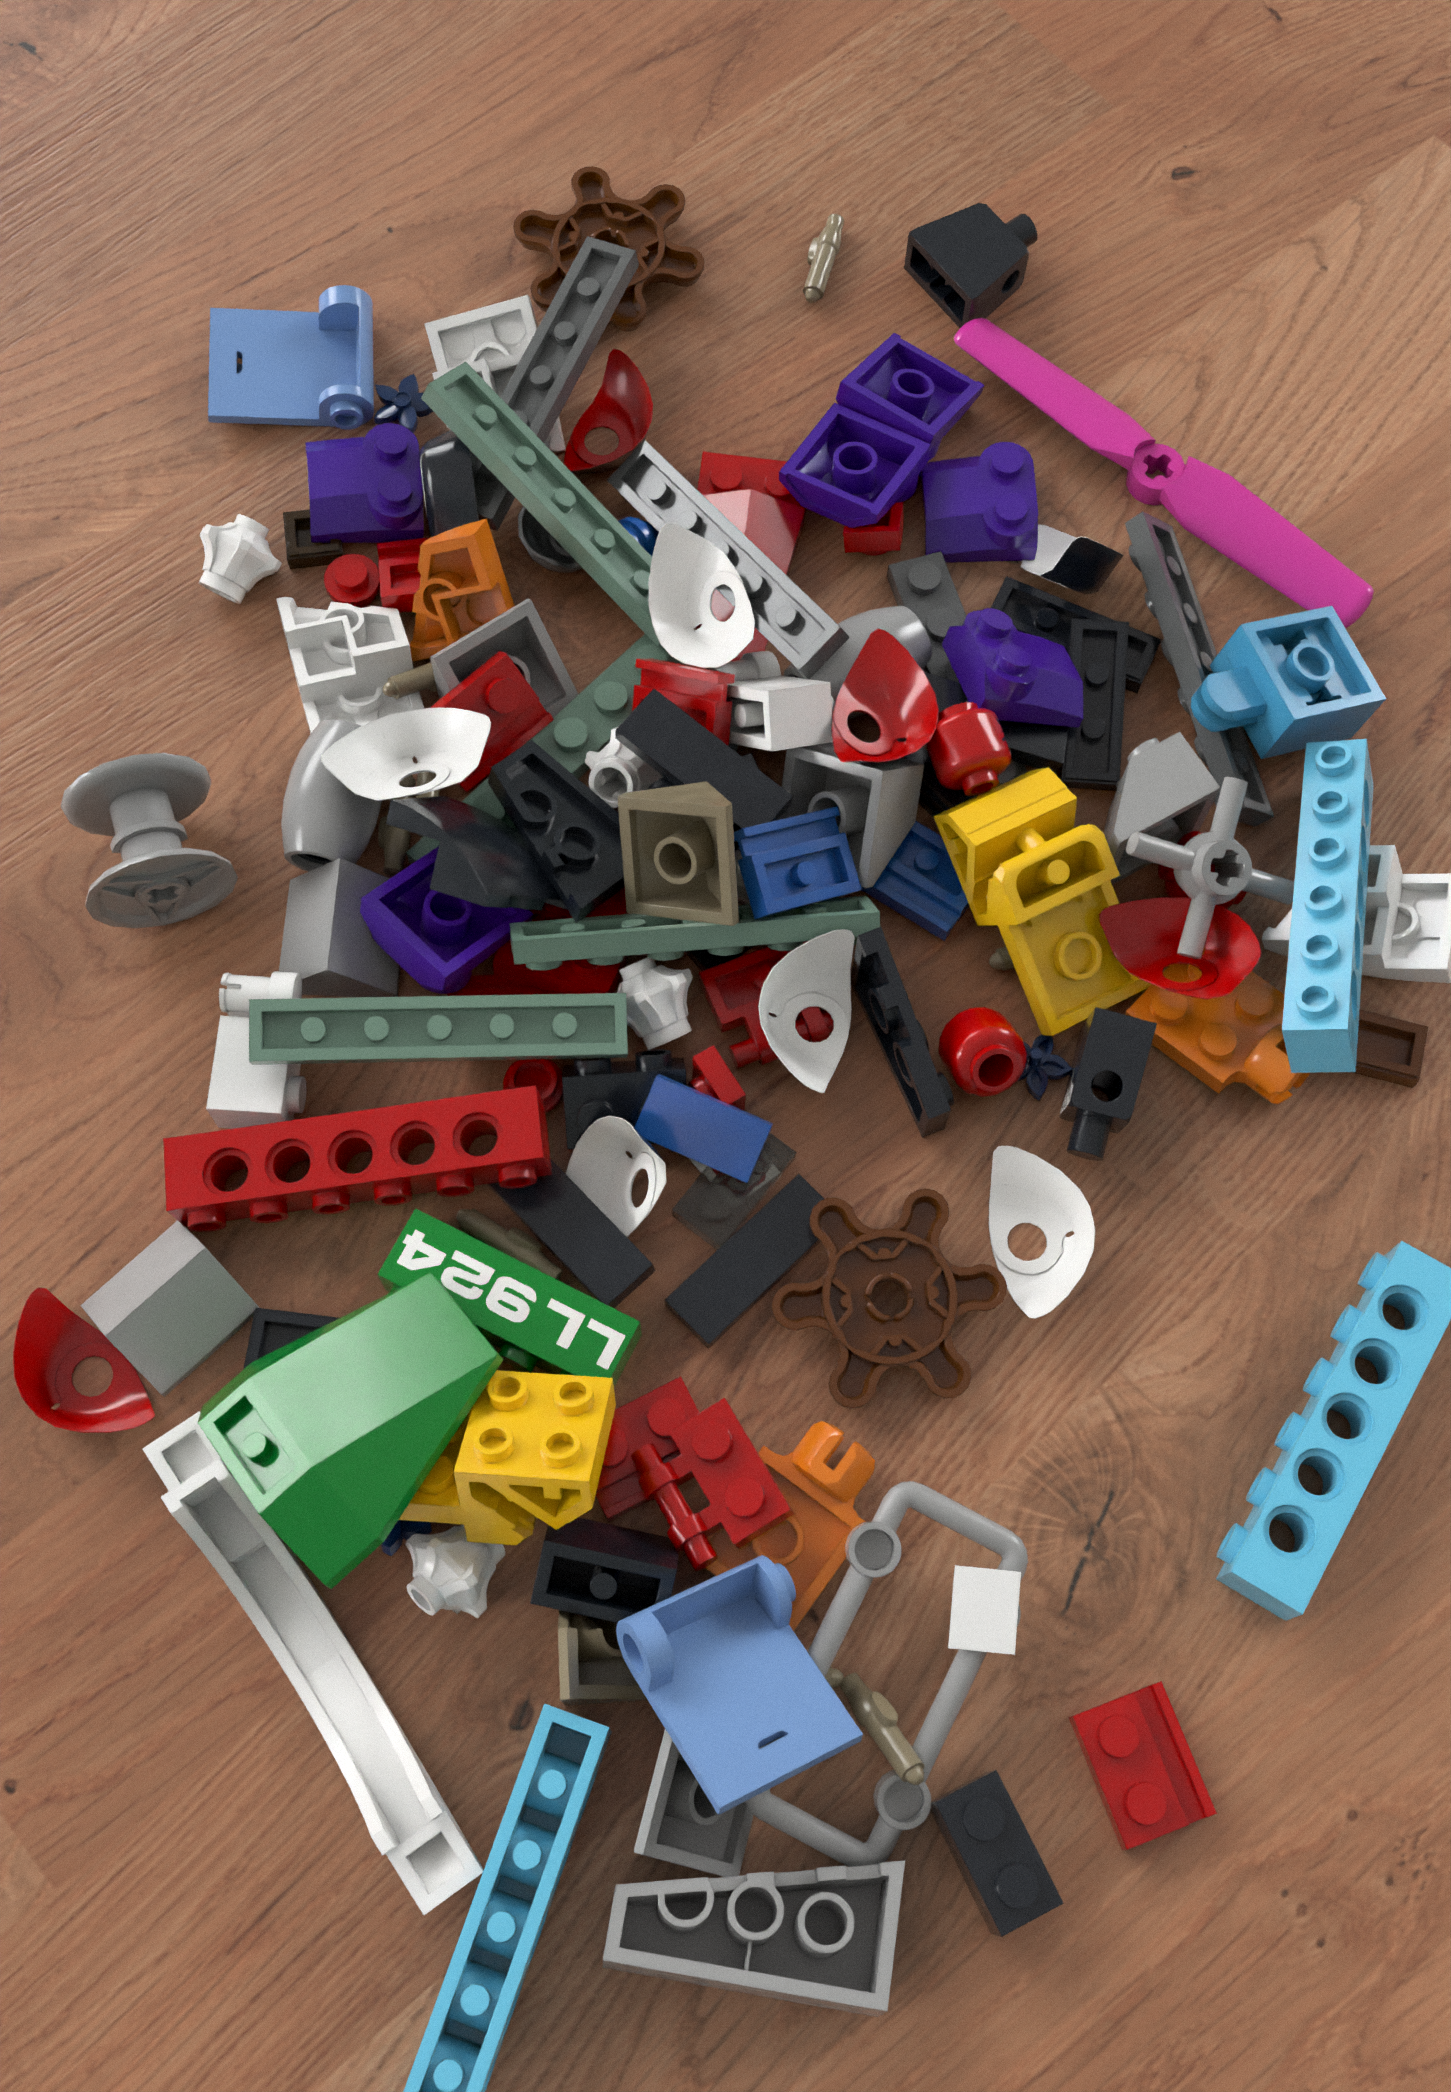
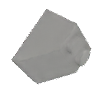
(1160, 795)
(873, 801)

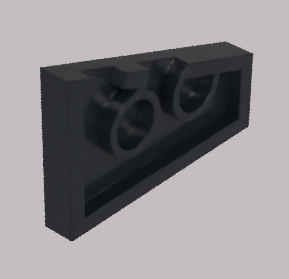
(564, 827)
(899, 1033)

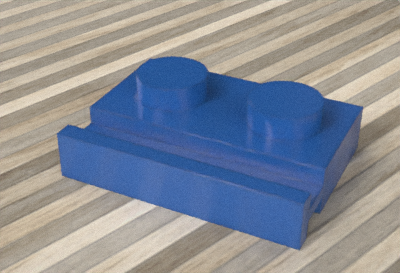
(795, 862)
(922, 883)

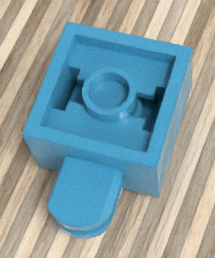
(1289, 683)

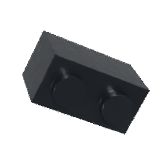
(603, 1570)
(995, 1853)

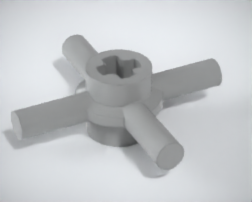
(1194, 862)

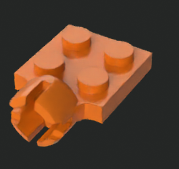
(1223, 1036)
(822, 1502)

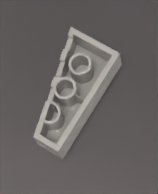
(767, 1934)

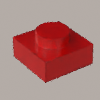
(877, 537)
(715, 1079)

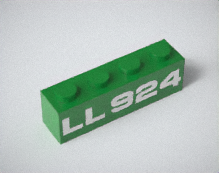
(514, 1304)

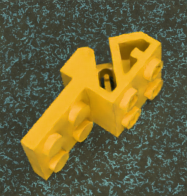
(1044, 891)
(520, 1456)

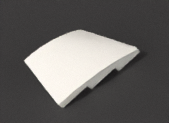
(491, 343)
(345, 660)
(1404, 922)

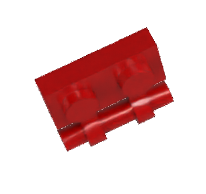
(734, 999)
(729, 1473)

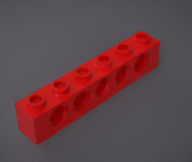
(202, 1162)

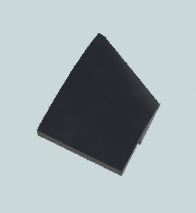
(477, 854)

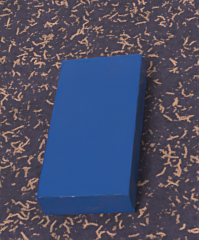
(703, 1128)

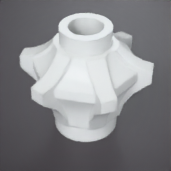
(236, 557)
(618, 771)
(656, 1001)
(451, 1571)

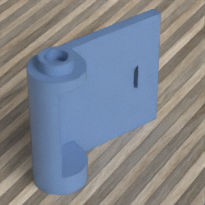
(294, 363)
(734, 1679)

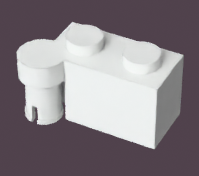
(775, 708)
(246, 1092)

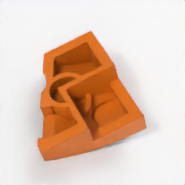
(458, 588)

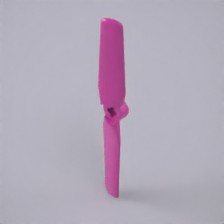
(1195, 493)

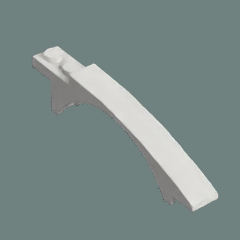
(275, 1591)

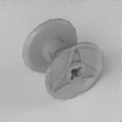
(140, 806)

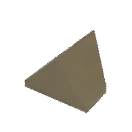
(592, 1663)

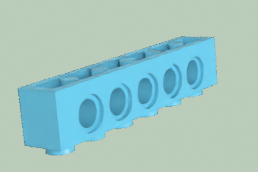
(1329, 908)
(1287, 1580)
(510, 1905)

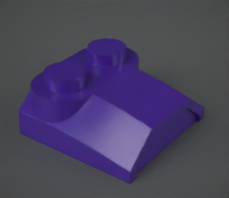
(909, 391)
(854, 468)
(366, 487)
(982, 506)
(1014, 671)
(434, 933)

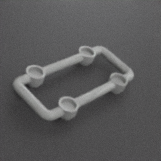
(875, 1552)

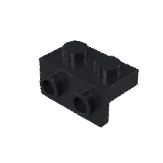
(616, 1089)

